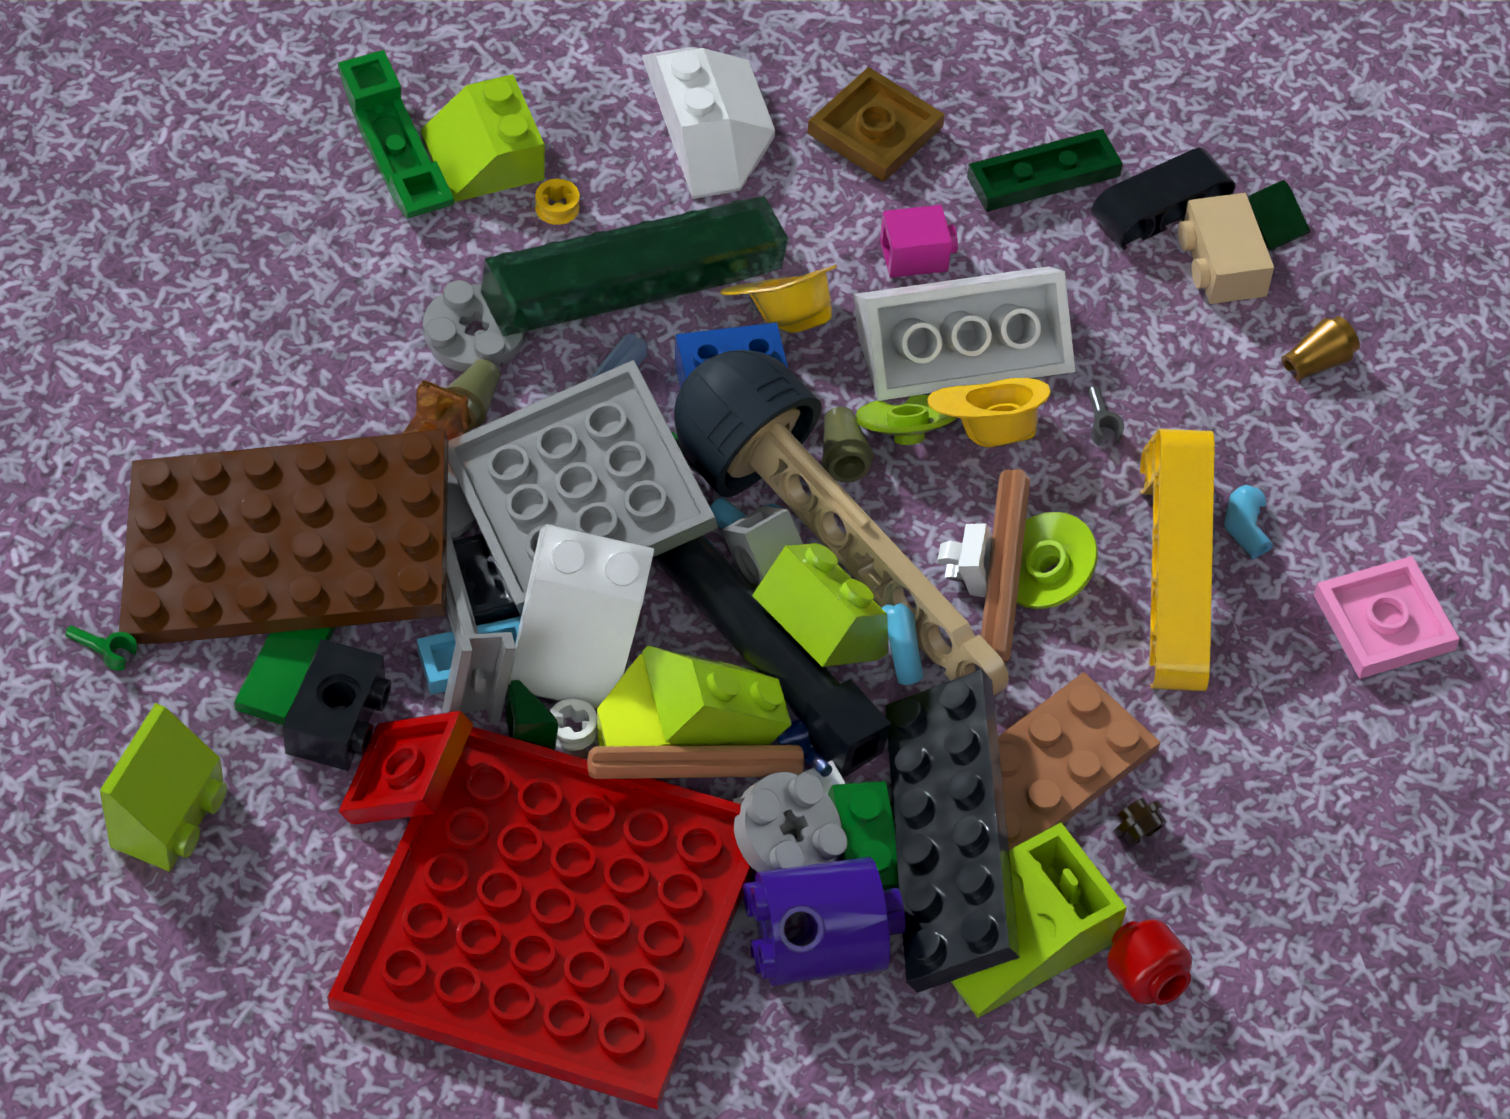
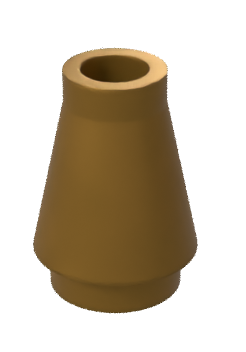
(1323, 348)

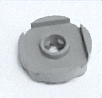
(447, 335)
(805, 805)

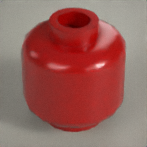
(1150, 962)

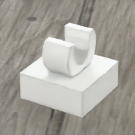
(969, 559)

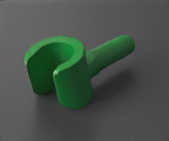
(105, 646)

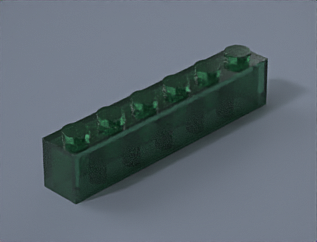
(632, 265)

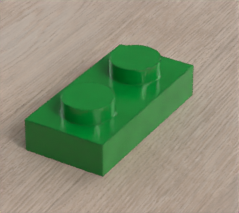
(868, 826)

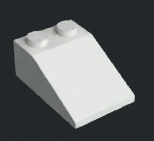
(579, 614)

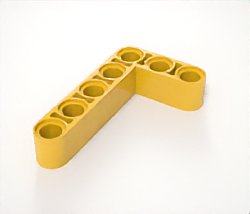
(1181, 479)

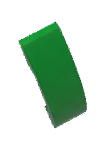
(391, 135)

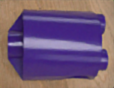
(843, 921)

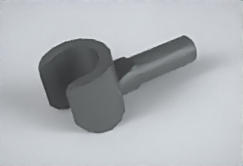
(1103, 417)

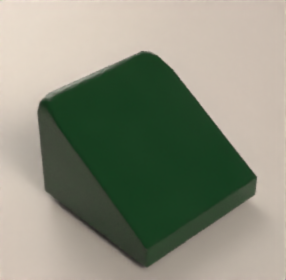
(1278, 215)
(529, 718)

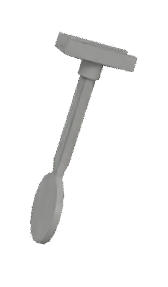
(479, 661)

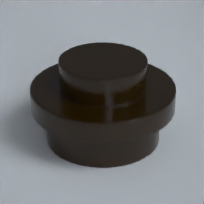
(1139, 820)

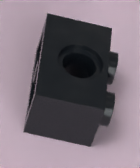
(336, 678)

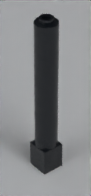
(837, 716)

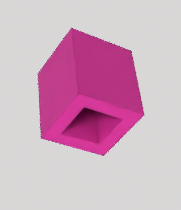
(917, 241)

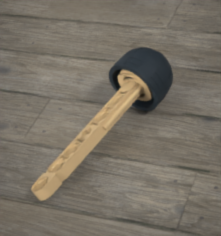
(746, 422)

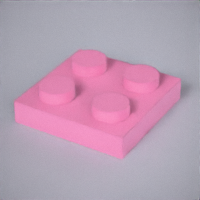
(1386, 617)

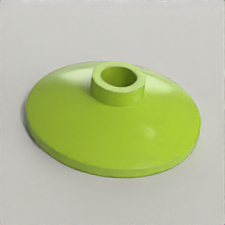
(904, 421)
(1053, 540)

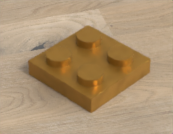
(876, 124)

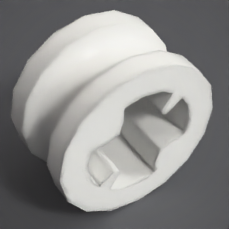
(579, 712)

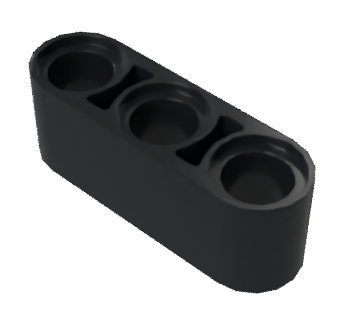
(1159, 196)

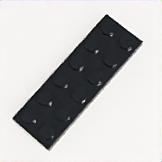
(951, 832)

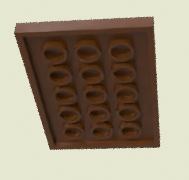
(286, 538)

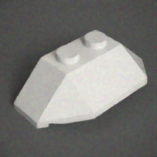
(711, 116)

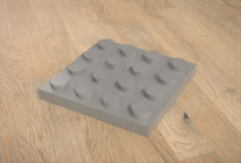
(583, 463)

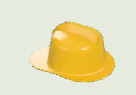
(791, 301)
(994, 411)

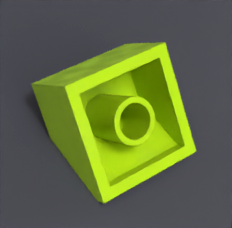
(486, 140)
(824, 606)
(714, 701)
(161, 791)

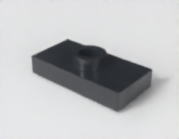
(483, 581)

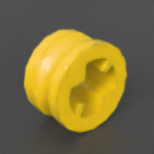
(556, 190)

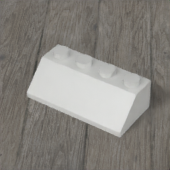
(965, 331)

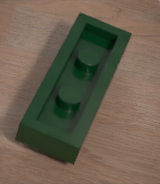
(1044, 170)

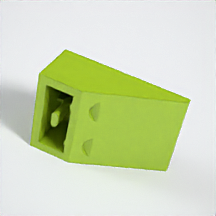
(1061, 919)

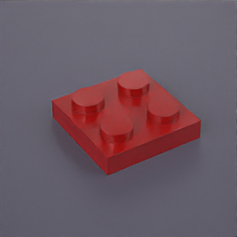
(406, 768)

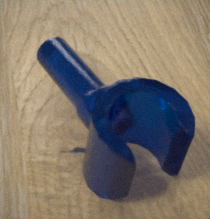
(798, 735)

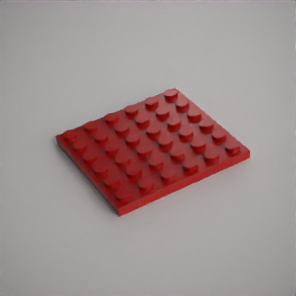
(551, 919)

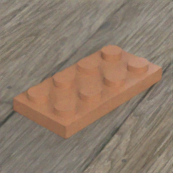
(1067, 757)

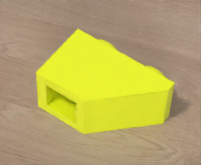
(630, 712)

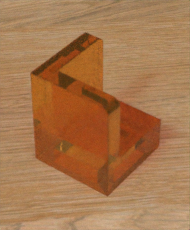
(439, 409)

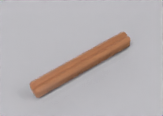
(1005, 561)
(693, 761)

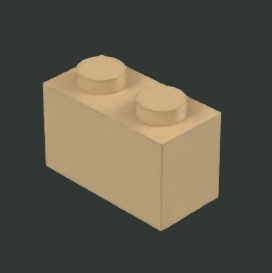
(1226, 248)

